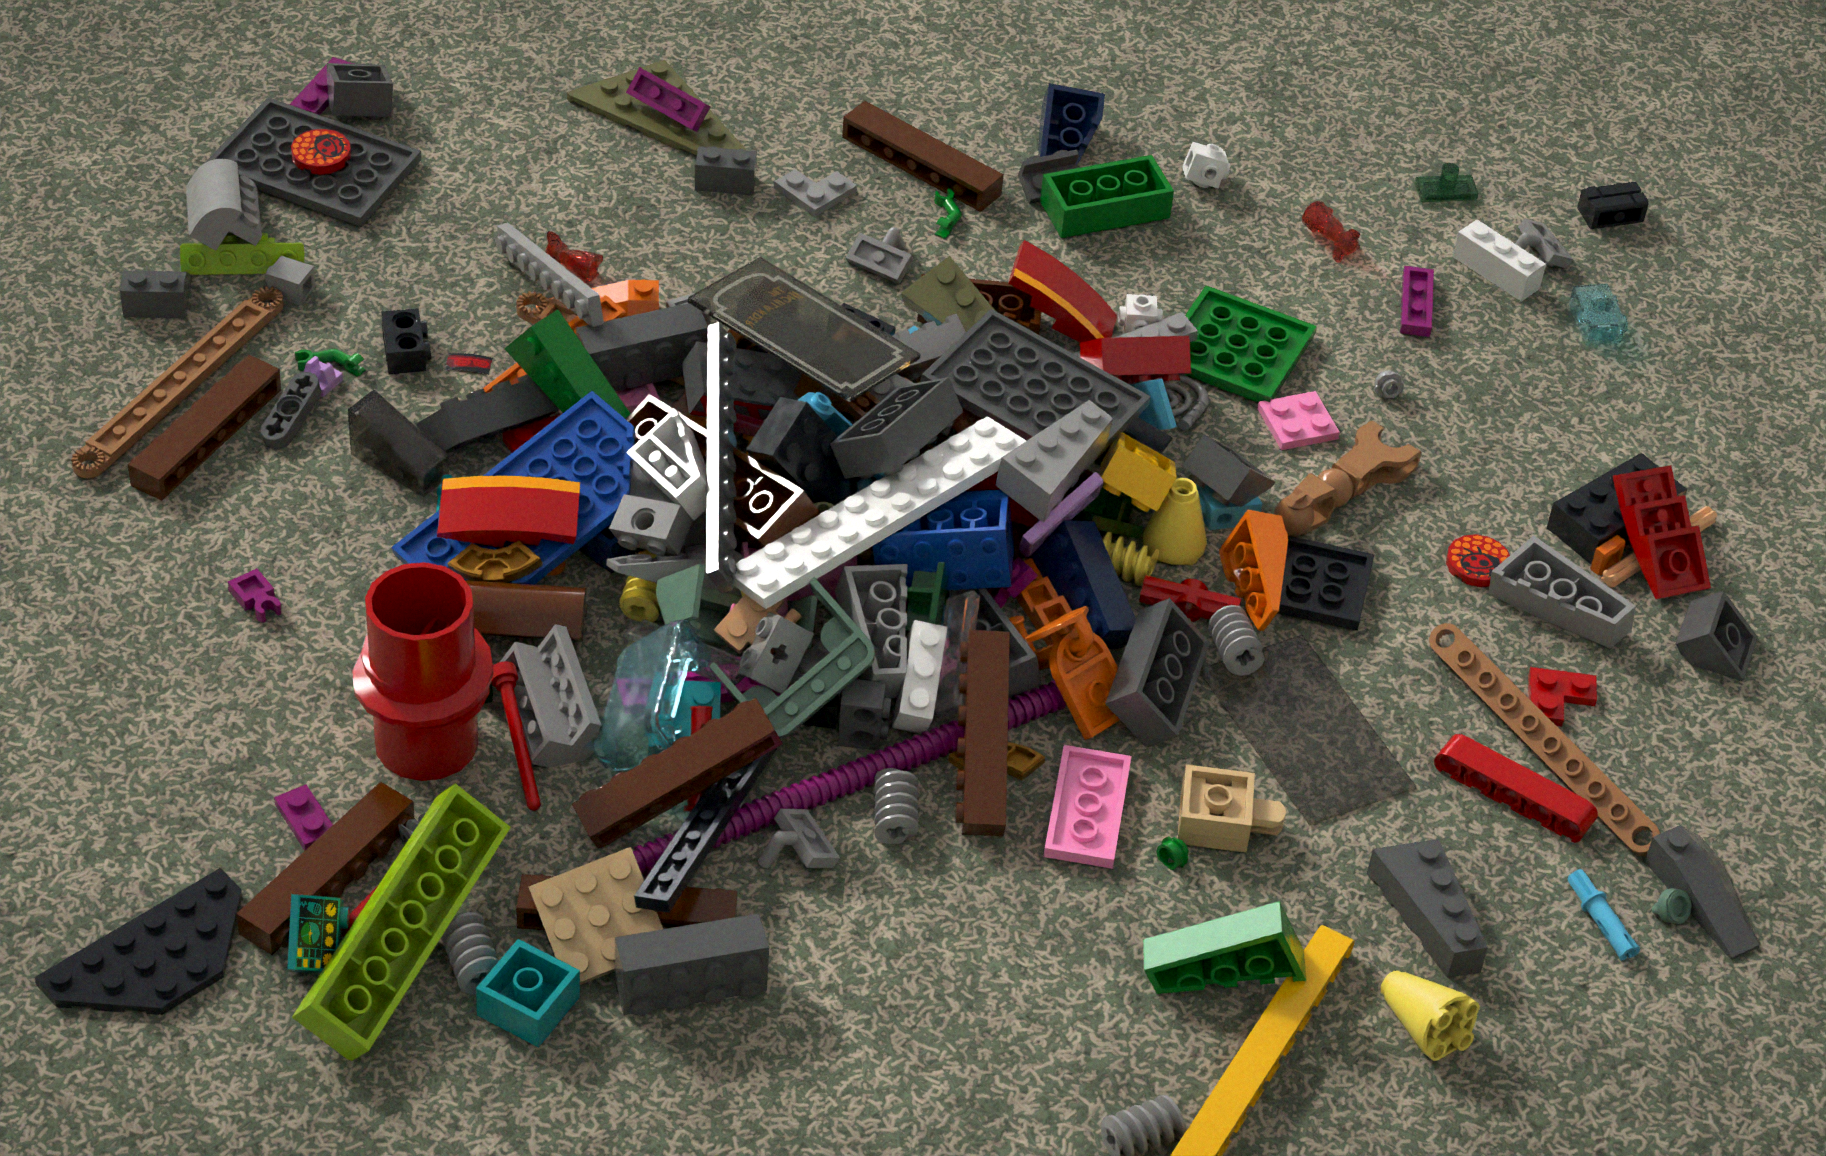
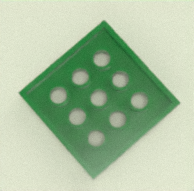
(1266, 323)

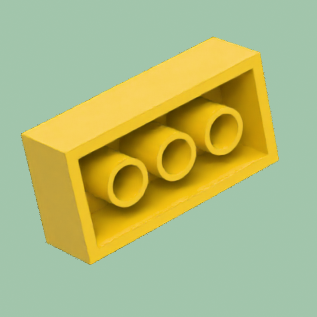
(1137, 473)

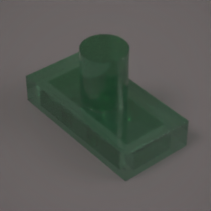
(1447, 186)

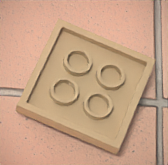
(591, 908)

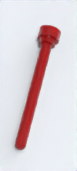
(505, 680)

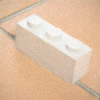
(1499, 260)
(919, 689)

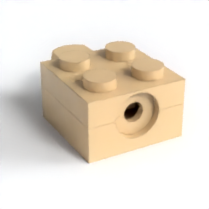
(1221, 810)

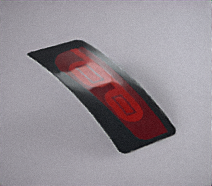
(468, 362)

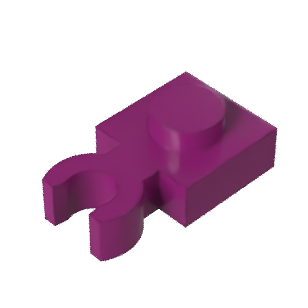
(1021, 577)
(255, 591)

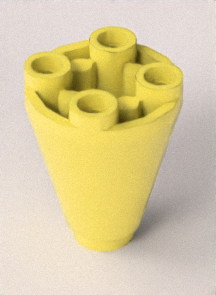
(1177, 526)
(1431, 1013)

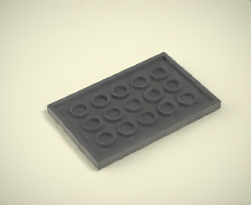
(351, 194)
(1029, 380)

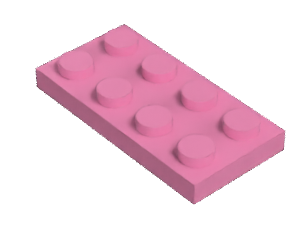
(1087, 806)

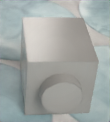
(292, 278)

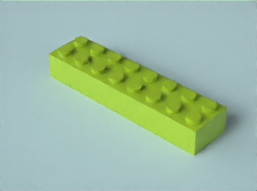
(401, 923)

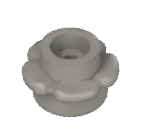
(1385, 379)

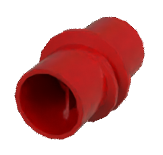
(423, 671)

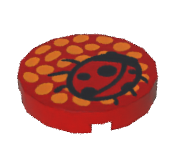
(321, 151)
(1474, 558)

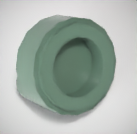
(1673, 906)

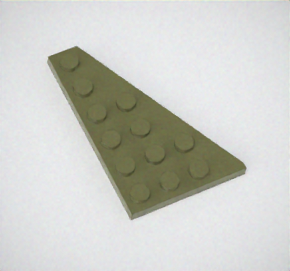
(612, 101)

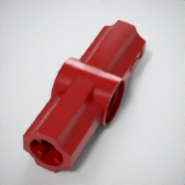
(1189, 596)

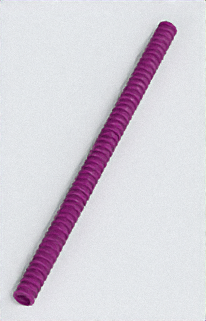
(859, 773)

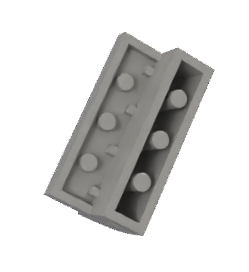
(222, 204)
(554, 700)

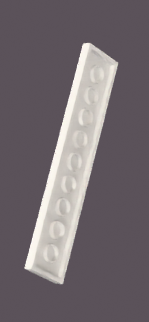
(874, 513)

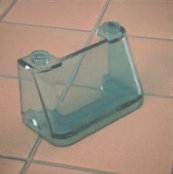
(647, 694)

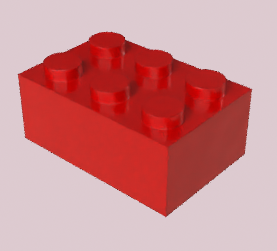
(1140, 357)

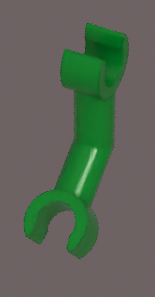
(954, 213)
(349, 362)

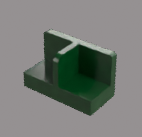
(1111, 514)
(927, 596)

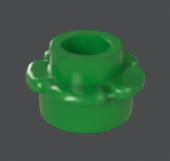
(1173, 849)

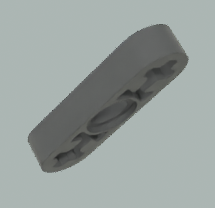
(291, 398)

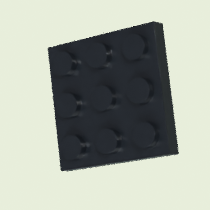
(1324, 582)

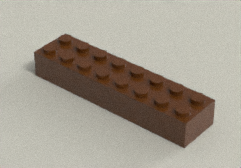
(764, 502)

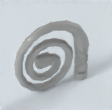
(1197, 409)

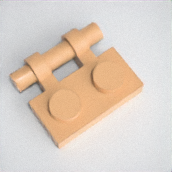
(741, 622)

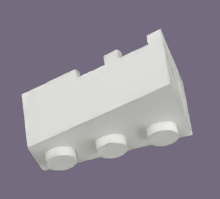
(674, 463)

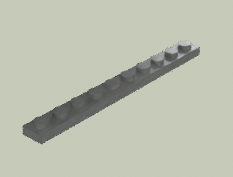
(720, 458)

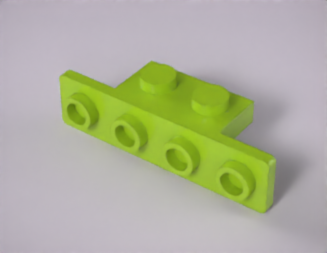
(237, 256)

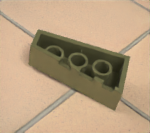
(944, 293)

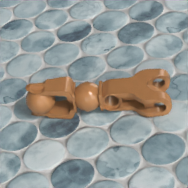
(1351, 475)

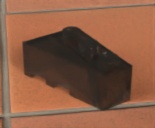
(395, 445)

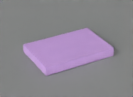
(1066, 510)

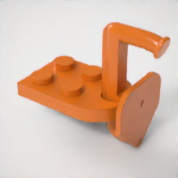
(1079, 667)

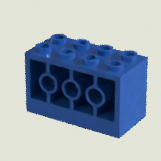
(966, 533)

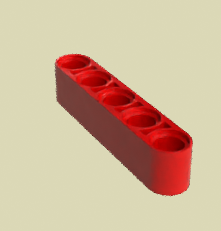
(1517, 787)

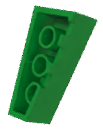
(561, 364)
(1225, 951)

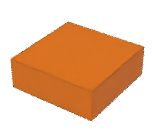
(1607, 554)

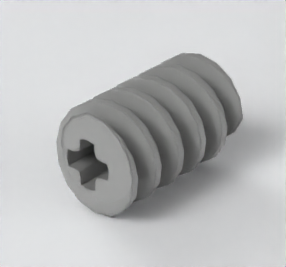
(1236, 640)
(895, 806)
(469, 950)
(1141, 1125)

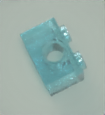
(1597, 314)

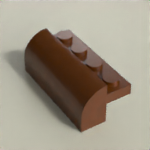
(527, 609)

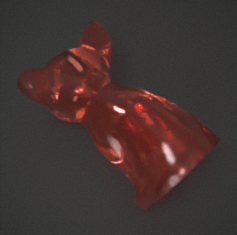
(1321, 219)
(581, 262)

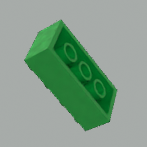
(1106, 196)

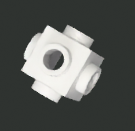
(1206, 165)
(1138, 311)

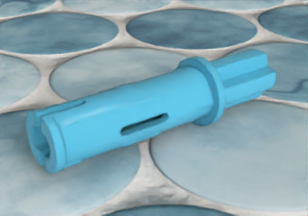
(1607, 921)

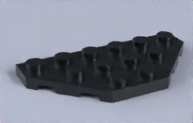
(154, 957)

